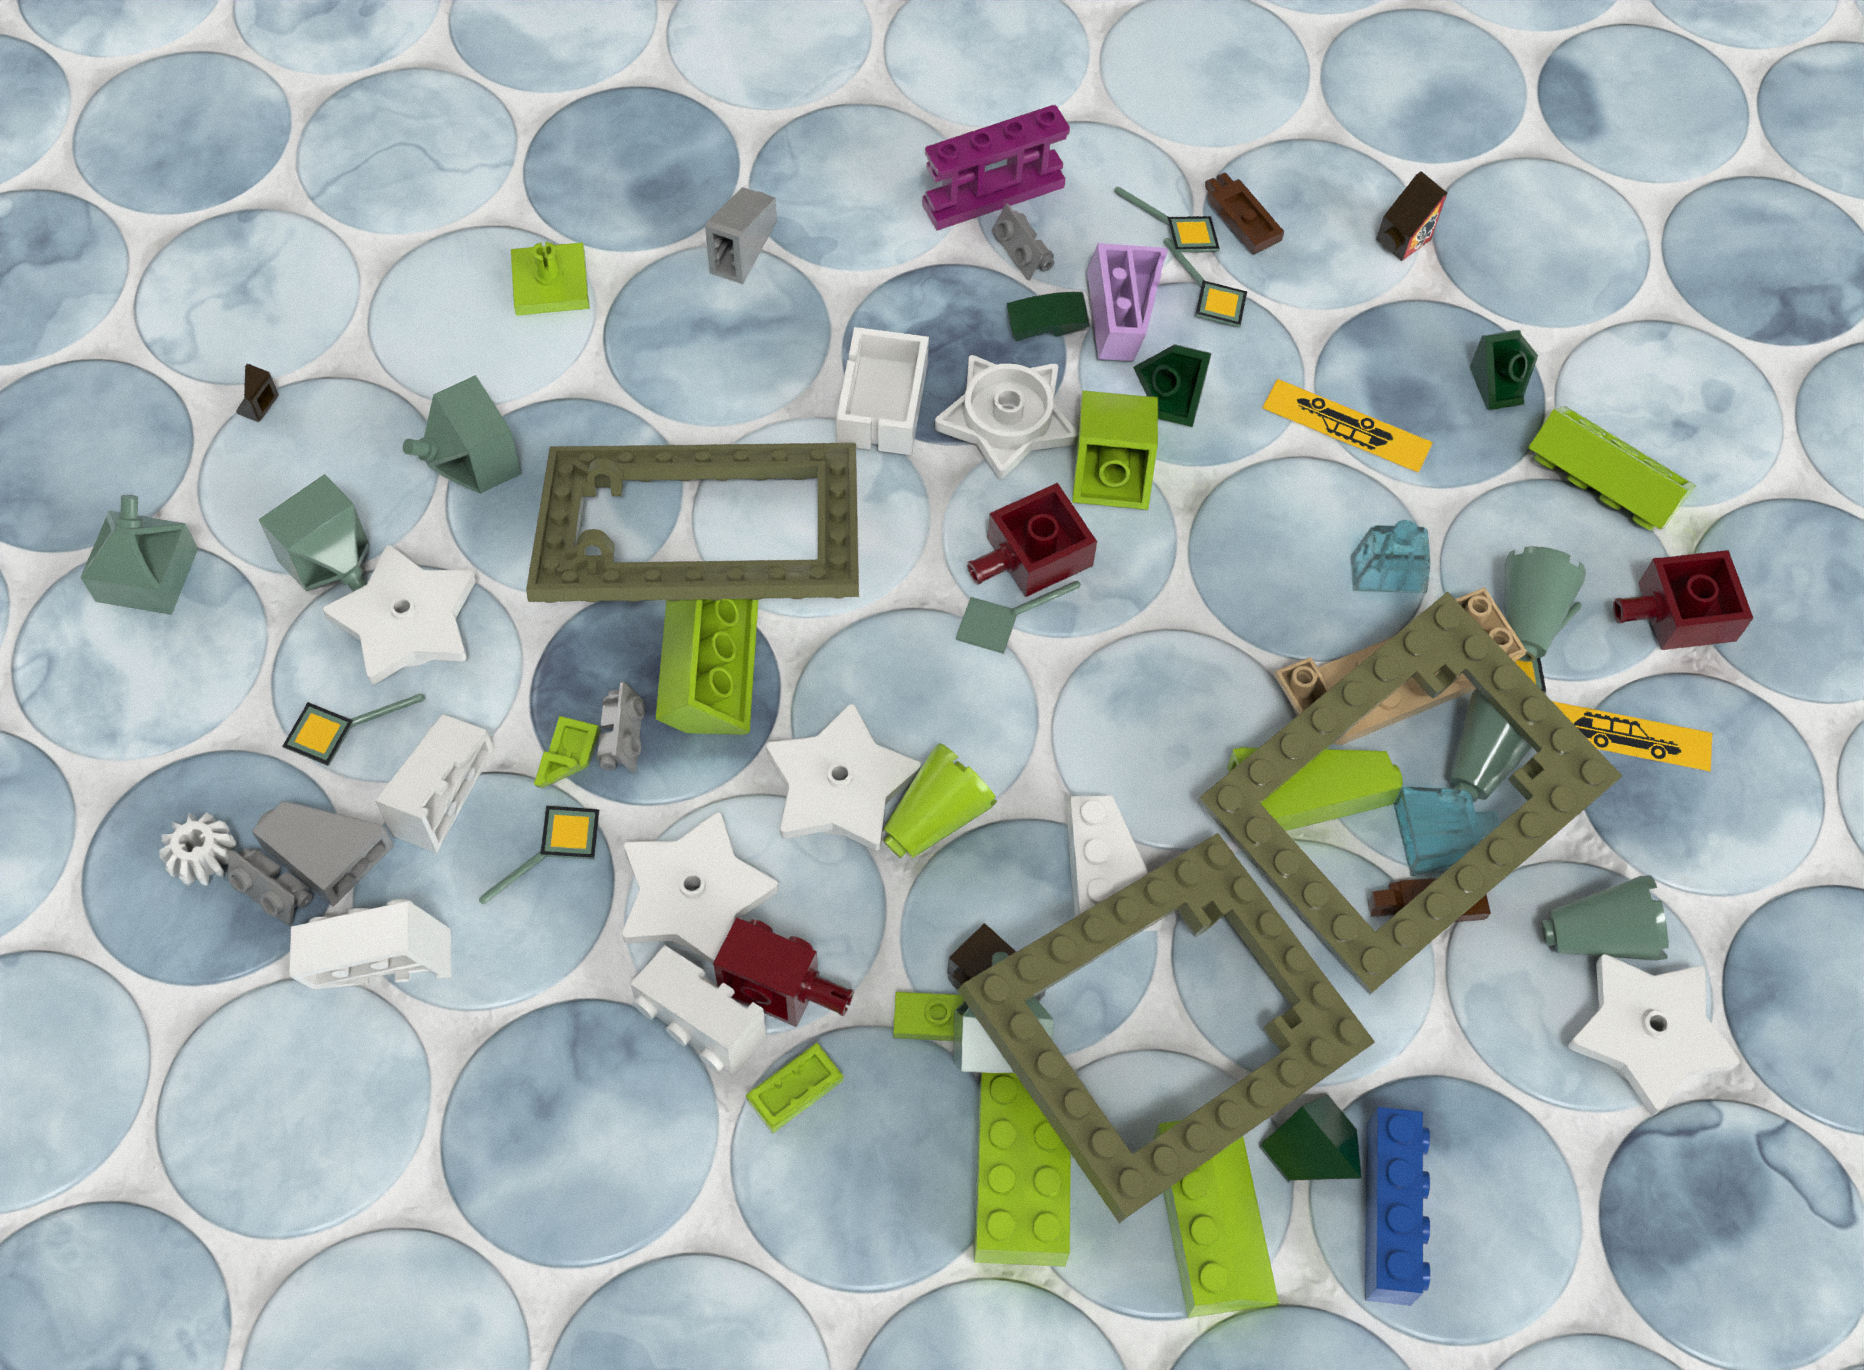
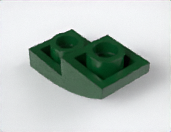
(1048, 312)

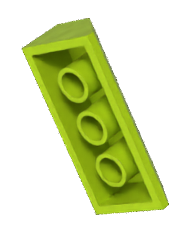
(1611, 467)
(708, 666)
(1219, 1235)

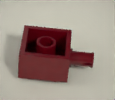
(1036, 542)
(1689, 600)
(775, 973)

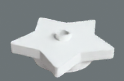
(1008, 413)
(404, 615)
(844, 807)
(698, 917)
(1653, 1029)

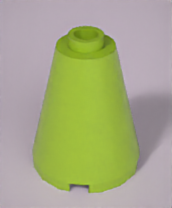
(936, 804)

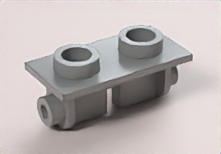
(1020, 243)
(623, 712)
(253, 874)

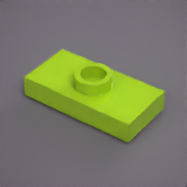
(925, 1016)
(794, 1088)

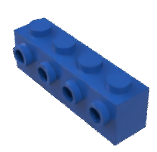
(1395, 1207)

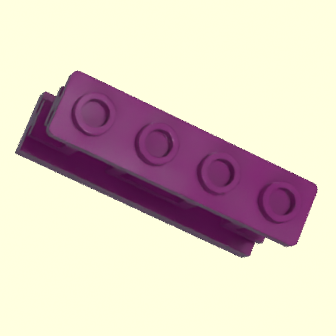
(961, 164)

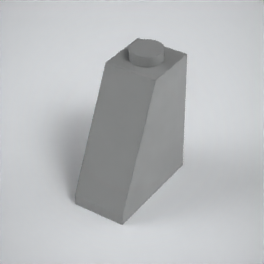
(739, 233)
(322, 847)

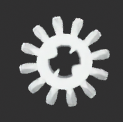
(197, 849)

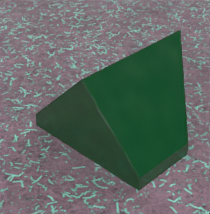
(1503, 368)
(1177, 380)
(1315, 1144)

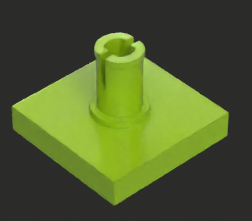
(549, 278)

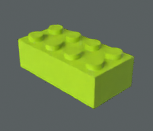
(1019, 1179)

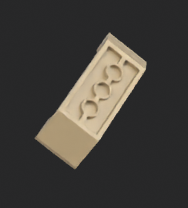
(1307, 682)

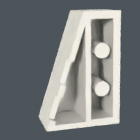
(435, 782)
(1100, 852)
(369, 943)
(699, 1011)

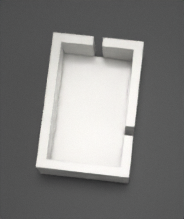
(887, 390)

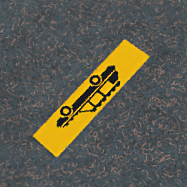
(1347, 425)
(1642, 737)

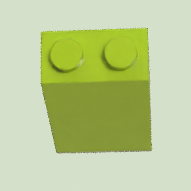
(1115, 450)

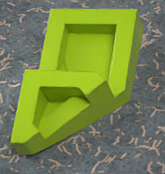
(568, 752)

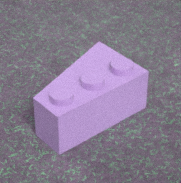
(1122, 296)

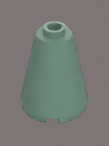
(1539, 595)
(1486, 749)
(1611, 922)

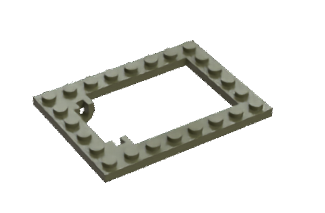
(565, 572)
(1555, 782)
(1312, 1035)

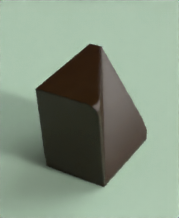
(258, 393)

